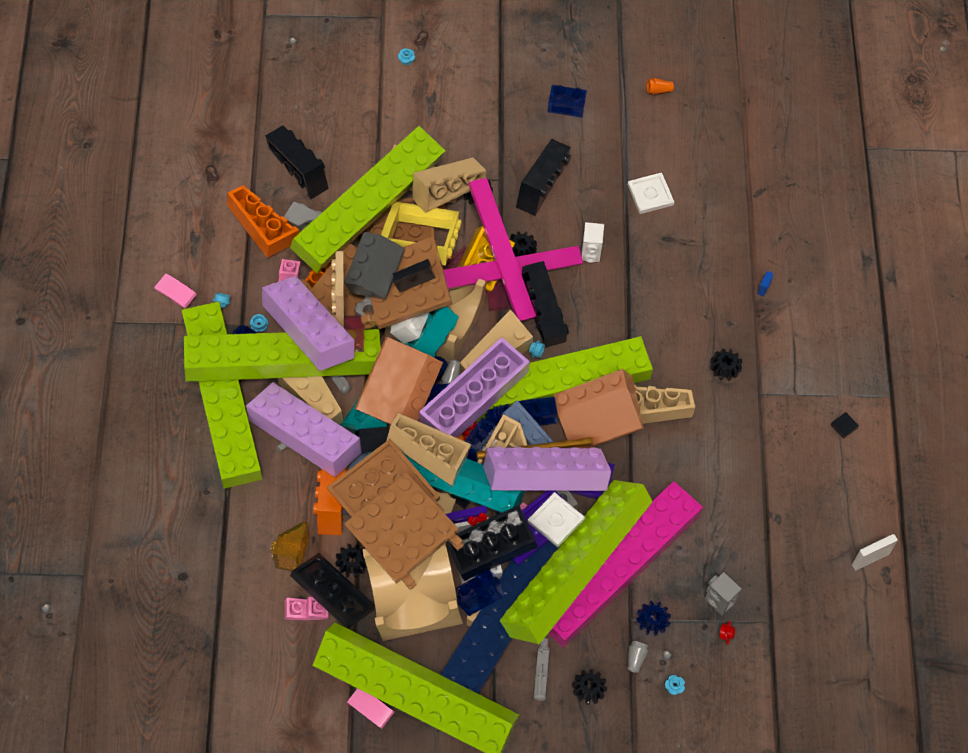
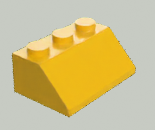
(479, 252)

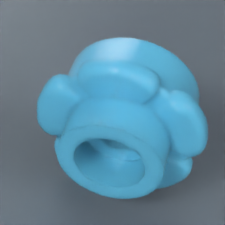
(406, 60)
(223, 299)
(259, 319)
(537, 349)
(674, 690)

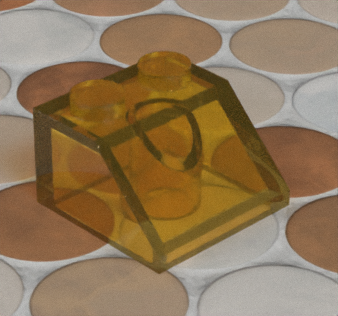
(290, 547)

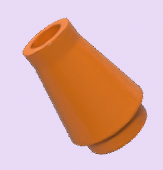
(659, 86)

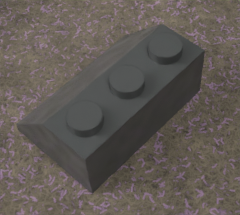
(373, 266)

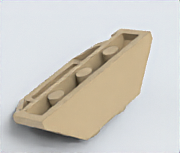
(506, 435)

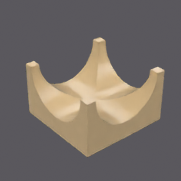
(467, 305)
(422, 609)

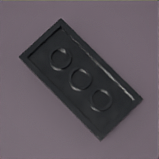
(332, 590)

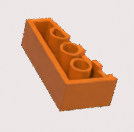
(260, 221)
(327, 508)

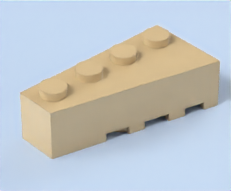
(315, 394)

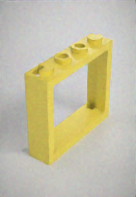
(436, 217)

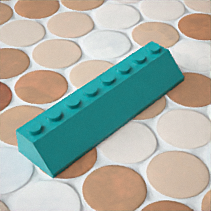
(433, 335)
(473, 487)

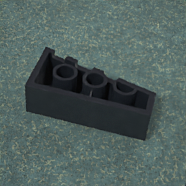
(298, 160)
(542, 176)
(544, 302)

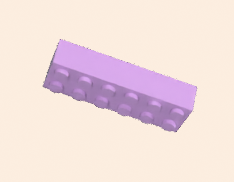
(308, 323)
(475, 389)
(304, 429)
(547, 469)

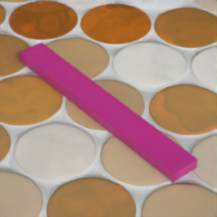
(501, 249)
(489, 271)

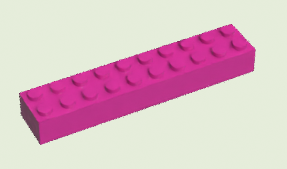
(652, 534)

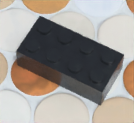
(493, 543)

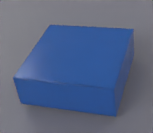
(765, 283)

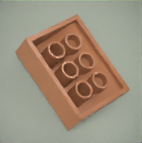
(398, 382)
(600, 409)

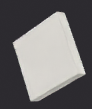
(650, 193)
(556, 519)
(874, 552)

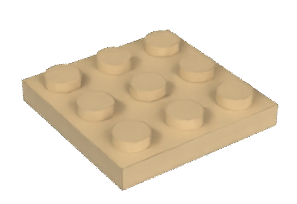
(338, 287)

